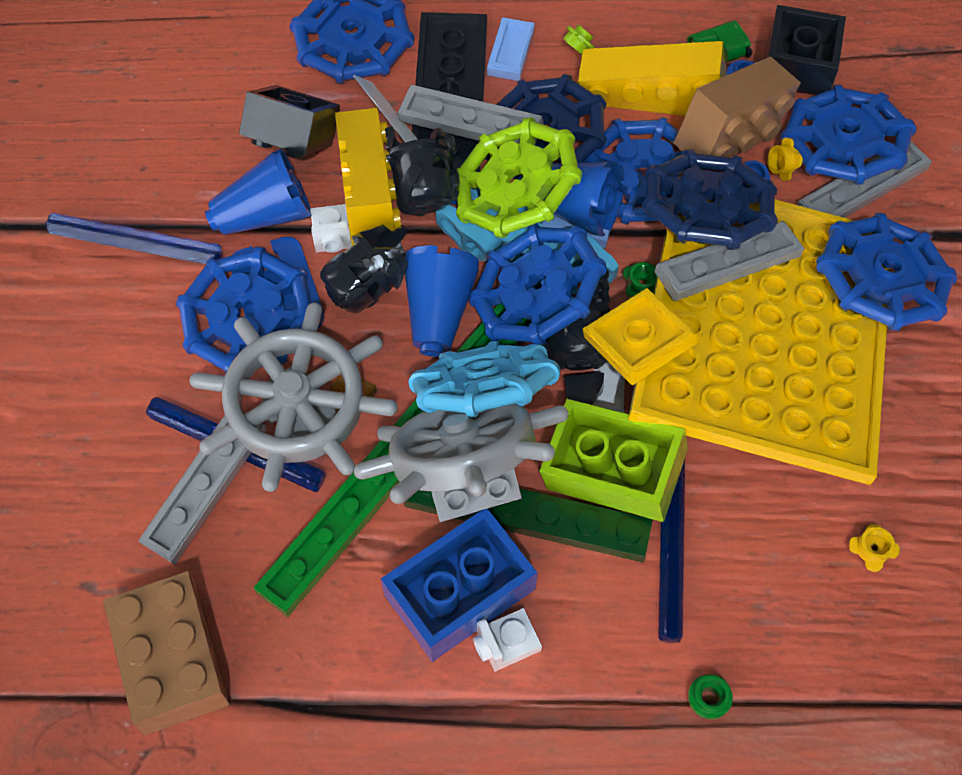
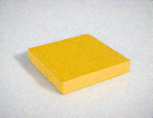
(640, 336)

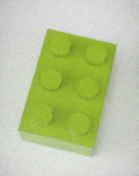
(615, 460)

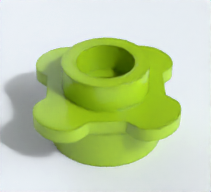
(578, 38)

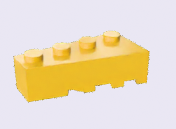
(652, 75)
(365, 171)

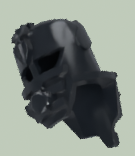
(423, 172)
(366, 269)
(569, 346)

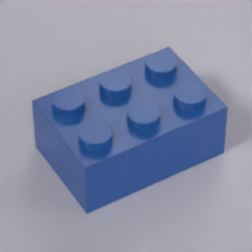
(457, 582)

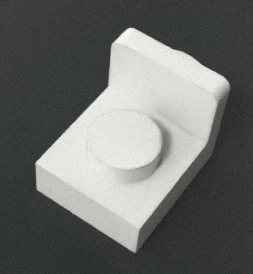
(330, 228)
(506, 640)

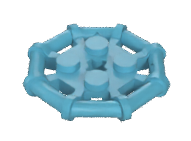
(483, 378)

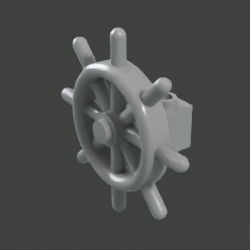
(292, 398)
(461, 457)

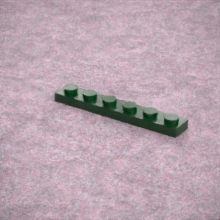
(563, 523)

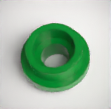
(716, 685)

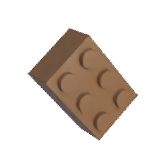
(738, 110)
(165, 653)

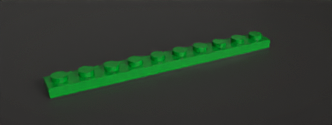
(342, 517)

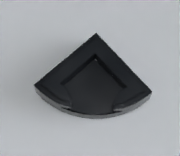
(584, 387)

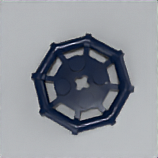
(561, 111)
(705, 220)

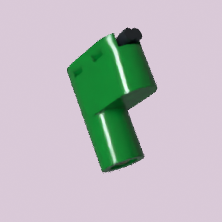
(734, 39)

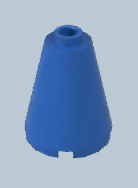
(260, 198)
(595, 200)
(437, 295)

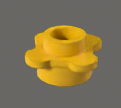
(784, 159)
(882, 539)

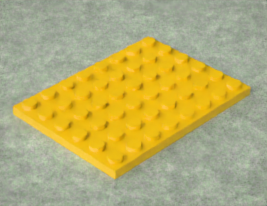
(775, 362)

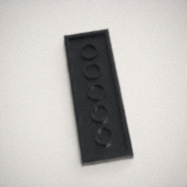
(454, 63)

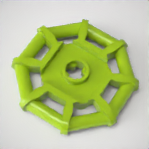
(507, 162)

